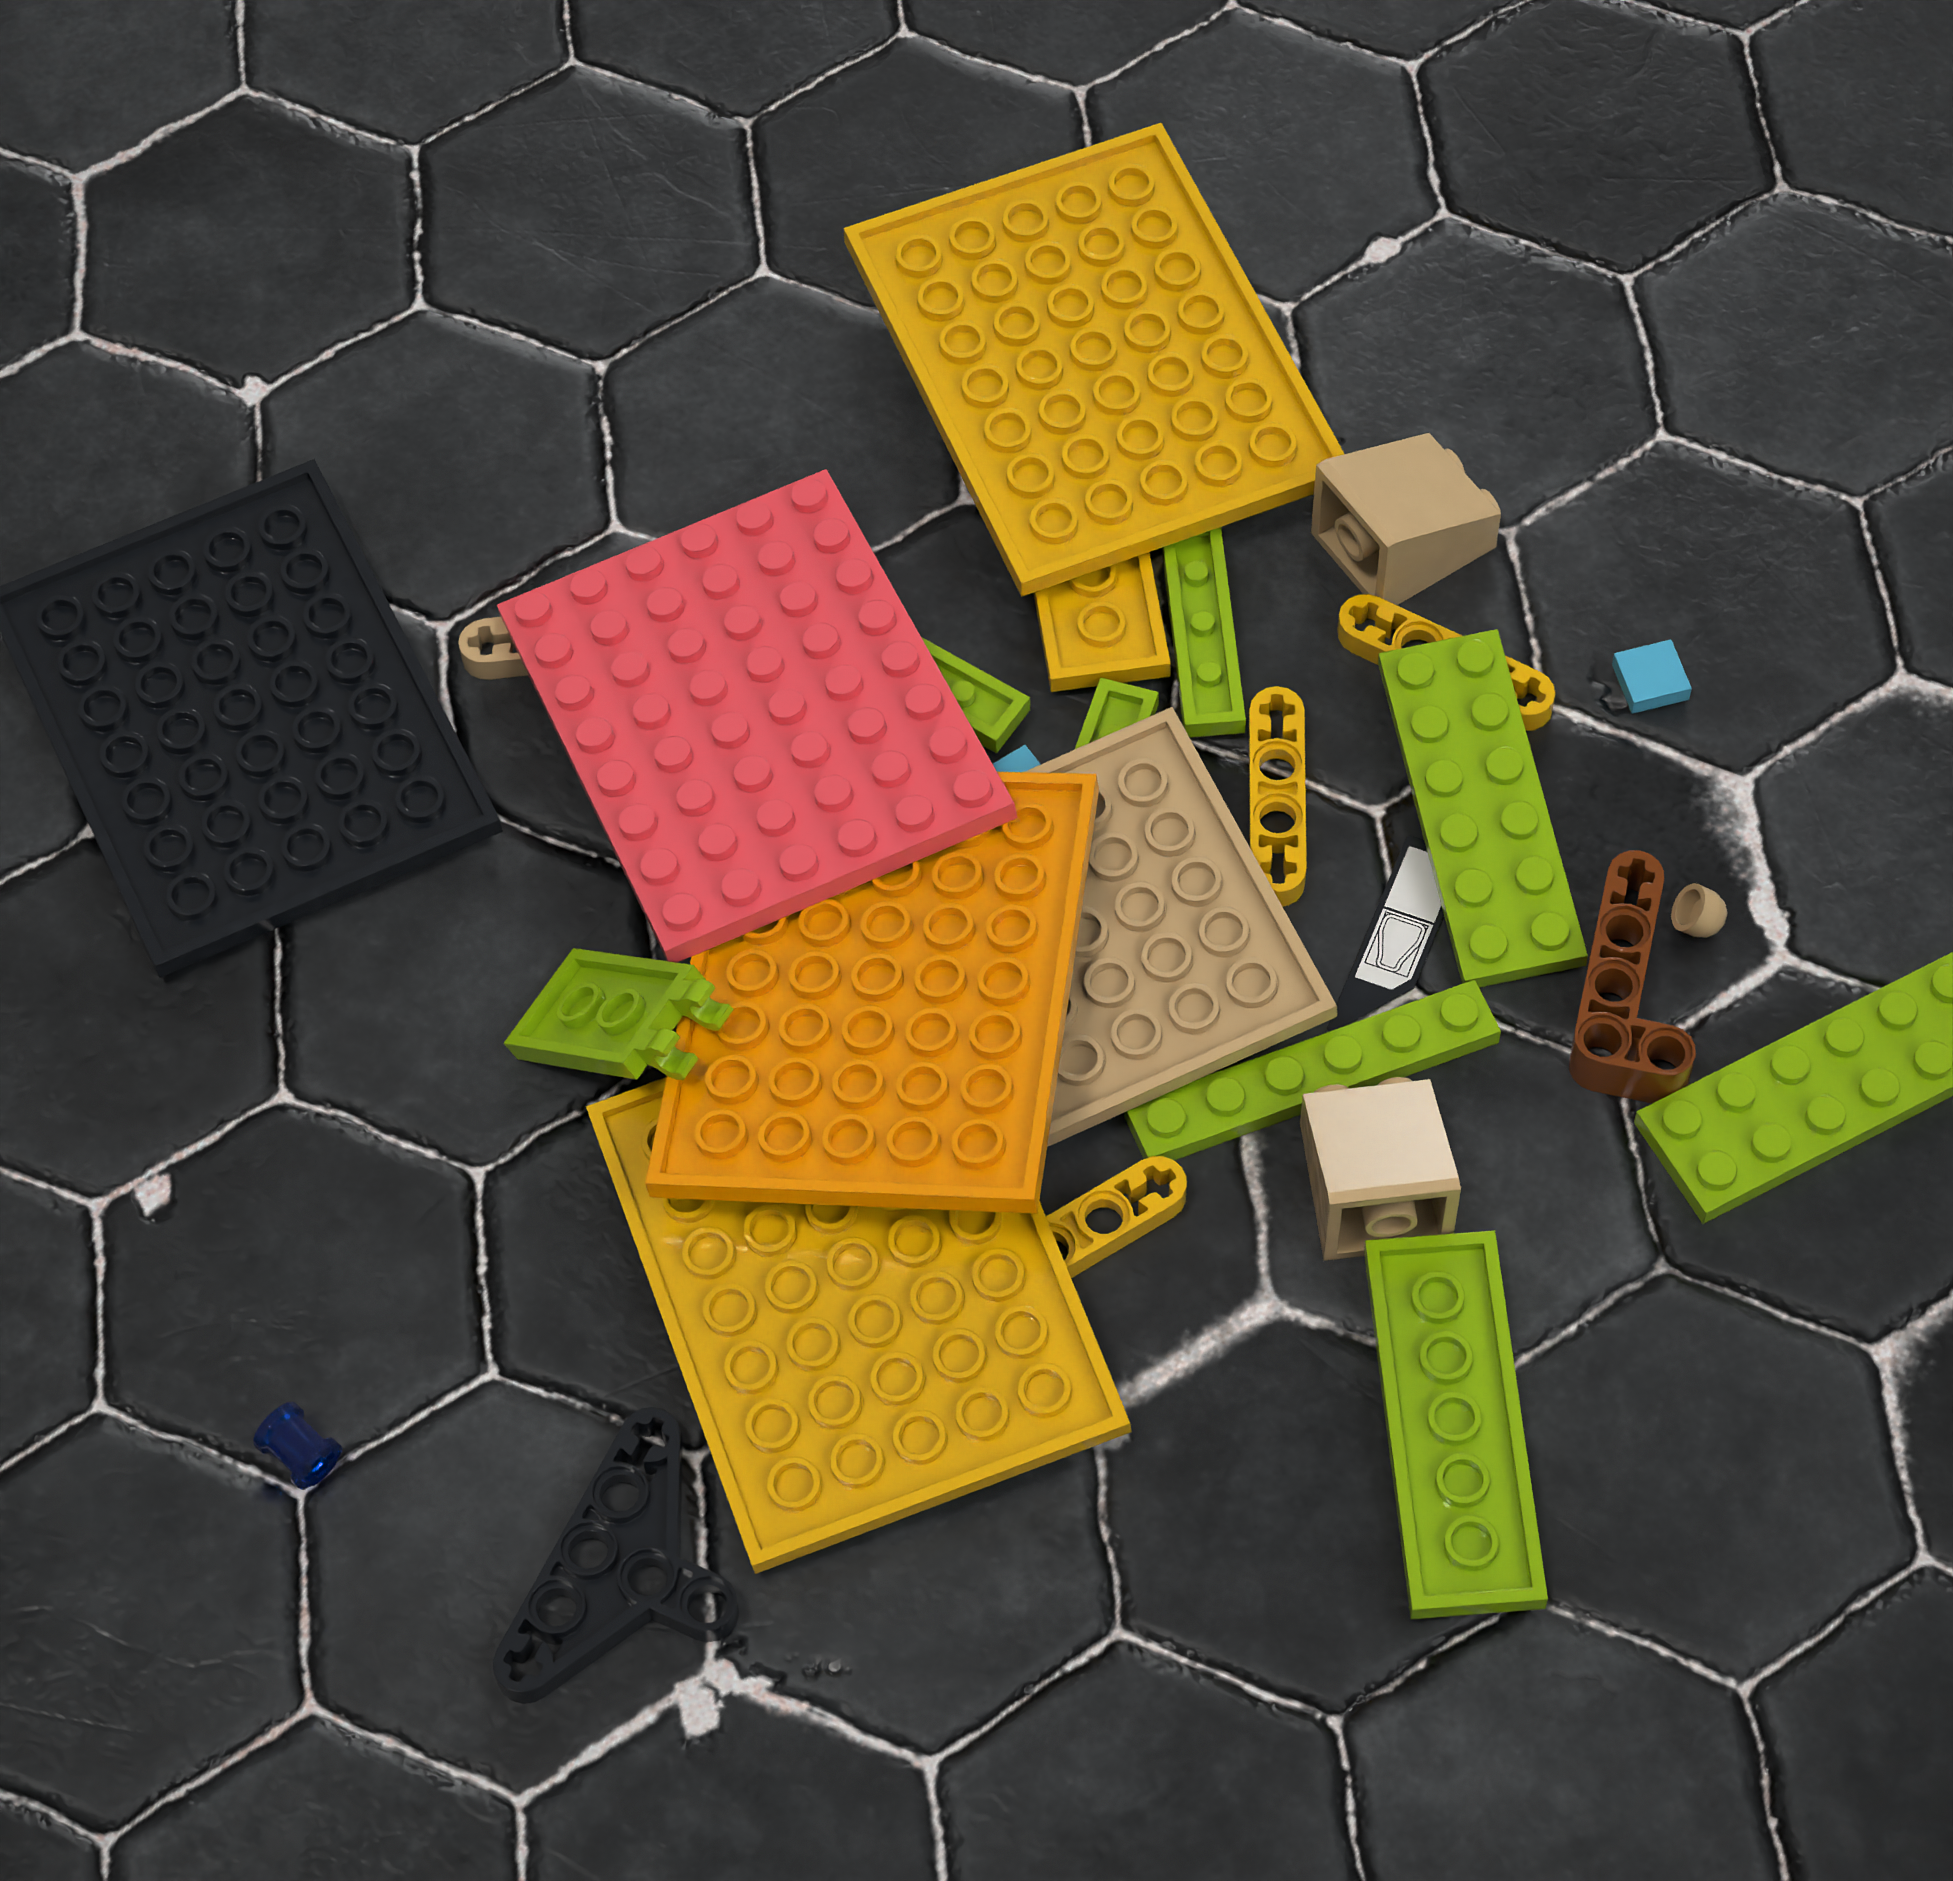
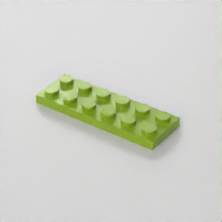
(1482, 810)
(1808, 1094)
(1454, 1426)

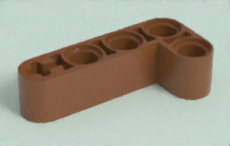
(1623, 973)

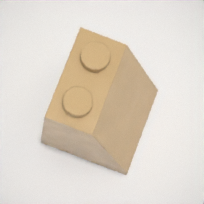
(1401, 516)
(1378, 1164)

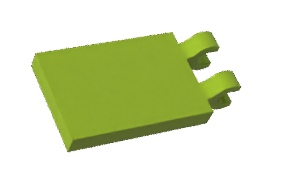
(616, 1015)

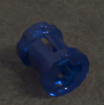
(297, 1445)

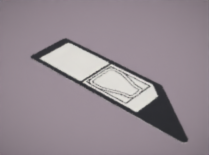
(1395, 939)

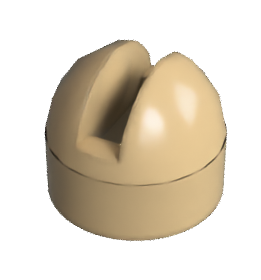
(1698, 911)

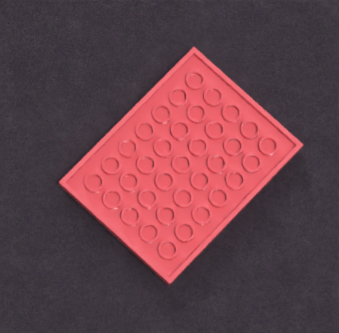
(753, 716)

